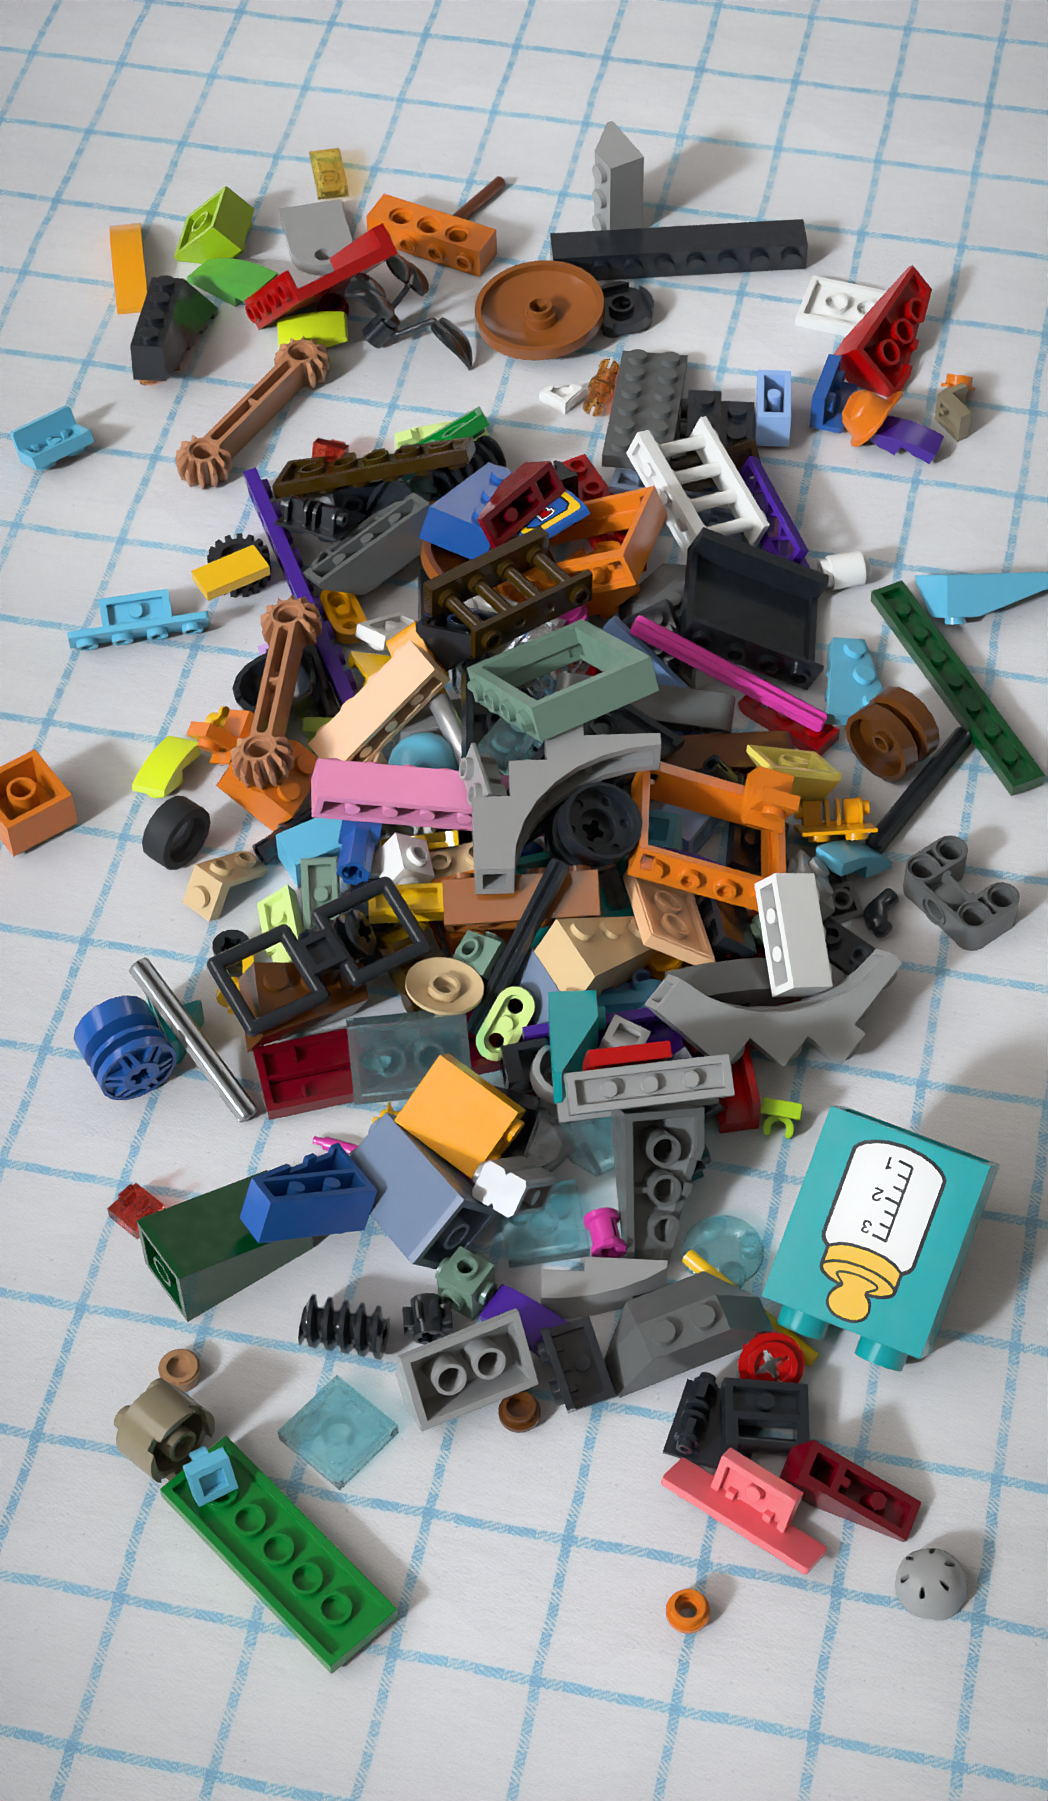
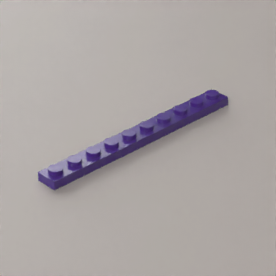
(290, 564)

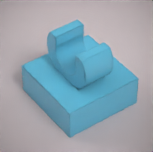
(209, 1475)

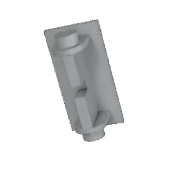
(480, 775)

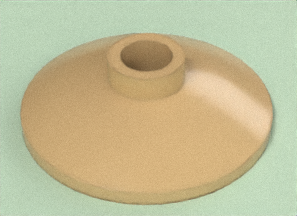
(444, 986)

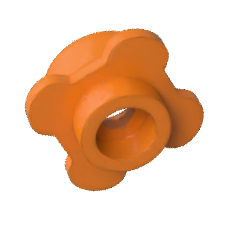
(953, 380)

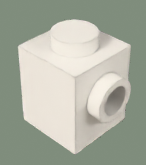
(405, 860)

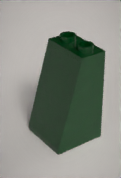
(207, 1252)

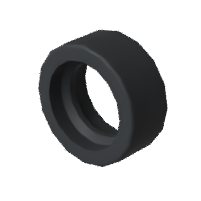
(176, 832)

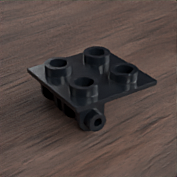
(317, 518)
(698, 1424)

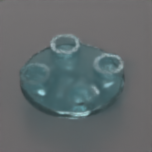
(727, 1245)

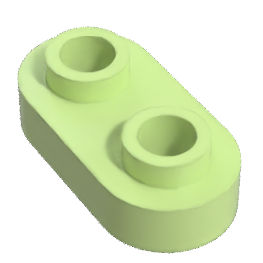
(504, 1021)

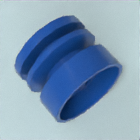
(125, 1047)

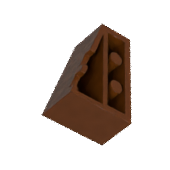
(274, 984)

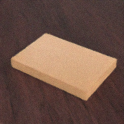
(669, 920)

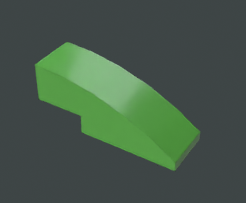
(231, 278)

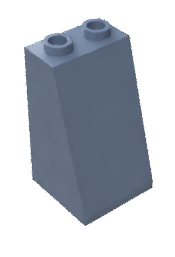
(419, 1195)

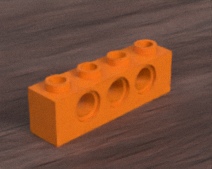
(435, 234)

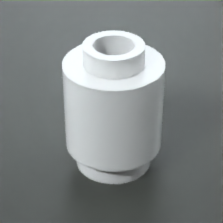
(845, 569)

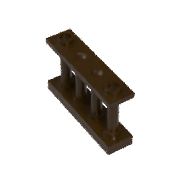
(496, 567)

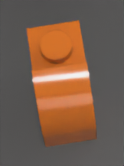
(221, 741)
(768, 799)

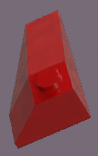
(882, 342)

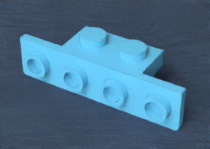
(137, 617)

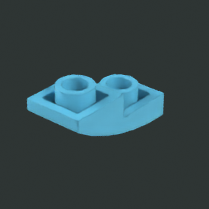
(852, 856)

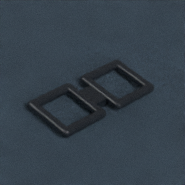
(318, 956)

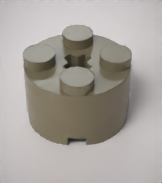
(162, 1429)

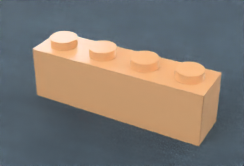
(381, 706)

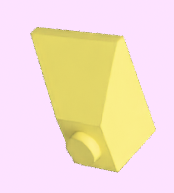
(812, 774)

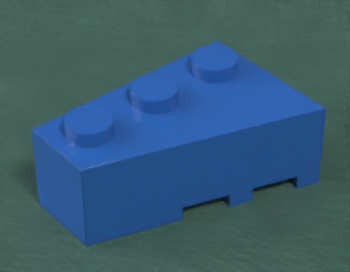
(453, 518)
(309, 1199)

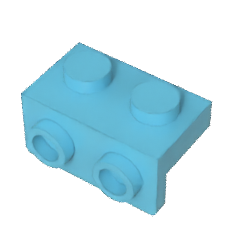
(50, 439)

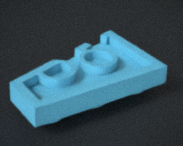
(850, 679)

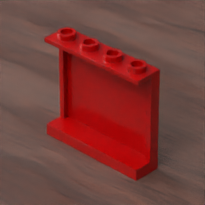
(283, 297)

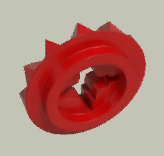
(790, 1366)

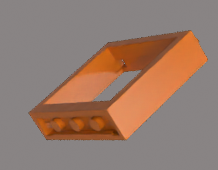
(637, 510)
(709, 797)

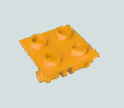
(851, 825)

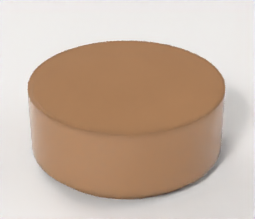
(181, 1369)

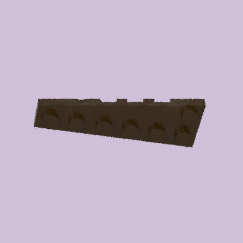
(317, 474)

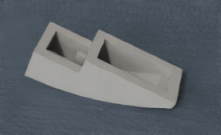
(601, 1286)

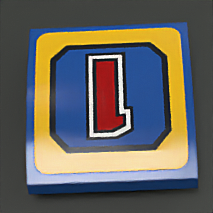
(558, 515)

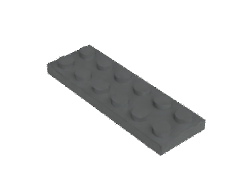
(644, 399)

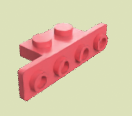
(749, 1503)

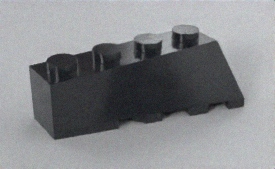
(167, 327)

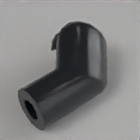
(876, 913)

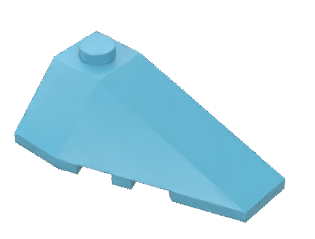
(976, 594)

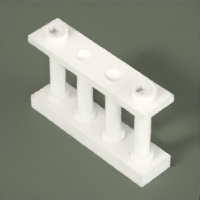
(682, 516)

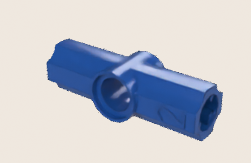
(358, 845)

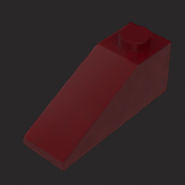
(519, 500)
(849, 1490)

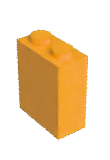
(460, 1115)

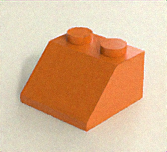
(273, 803)

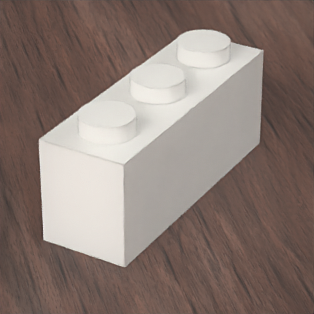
(793, 935)

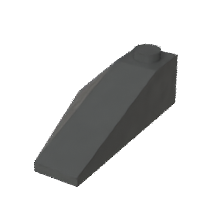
(653, 1173)

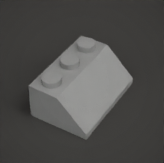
(617, 182)
(466, 1370)

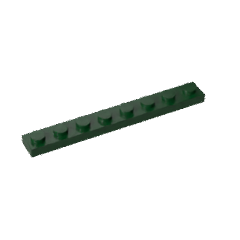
(957, 688)

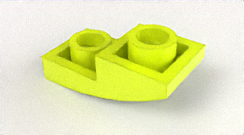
(326, 326)
(164, 767)

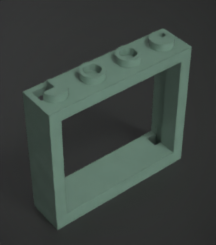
(625, 678)

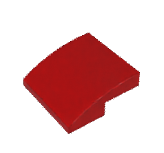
(627, 1055)

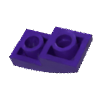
(909, 435)
(532, 1314)

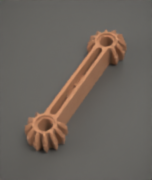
(211, 457)
(267, 753)

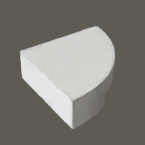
(562, 398)

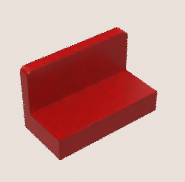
(745, 1105)

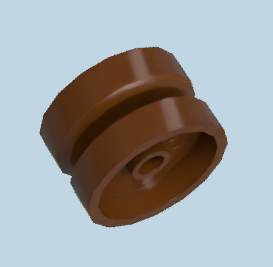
(892, 733)

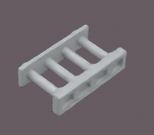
(688, 1081)

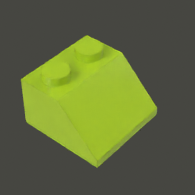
(215, 229)

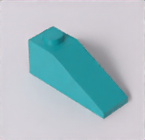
(572, 1032)

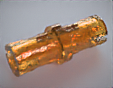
(601, 387)

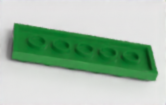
(286, 1561)

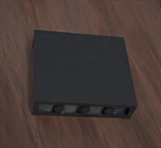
(752, 607)

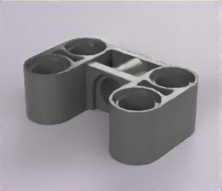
(965, 917)

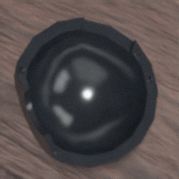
(306, 693)

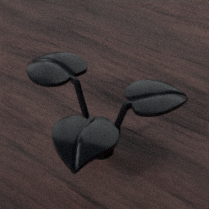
(386, 323)

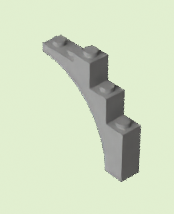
(537, 786)
(777, 1031)

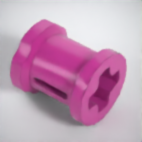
(604, 1233)

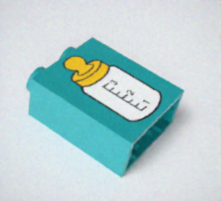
(878, 1236)

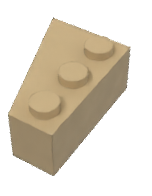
(593, 952)

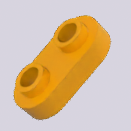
(343, 613)

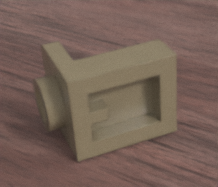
(953, 412)

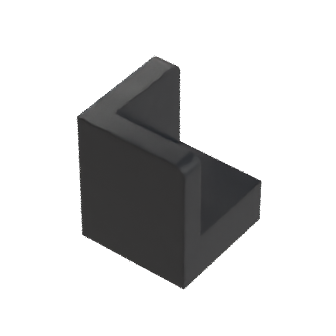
(516, 1062)

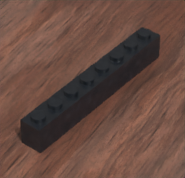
(684, 249)

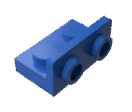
(830, 397)

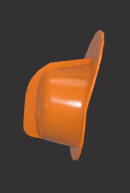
(866, 413)

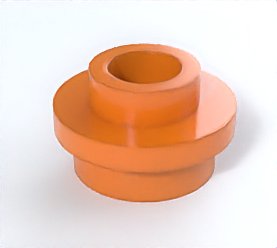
(687, 1599)

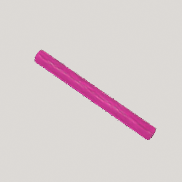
(728, 673)

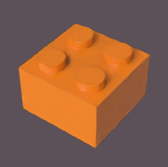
(32, 803)

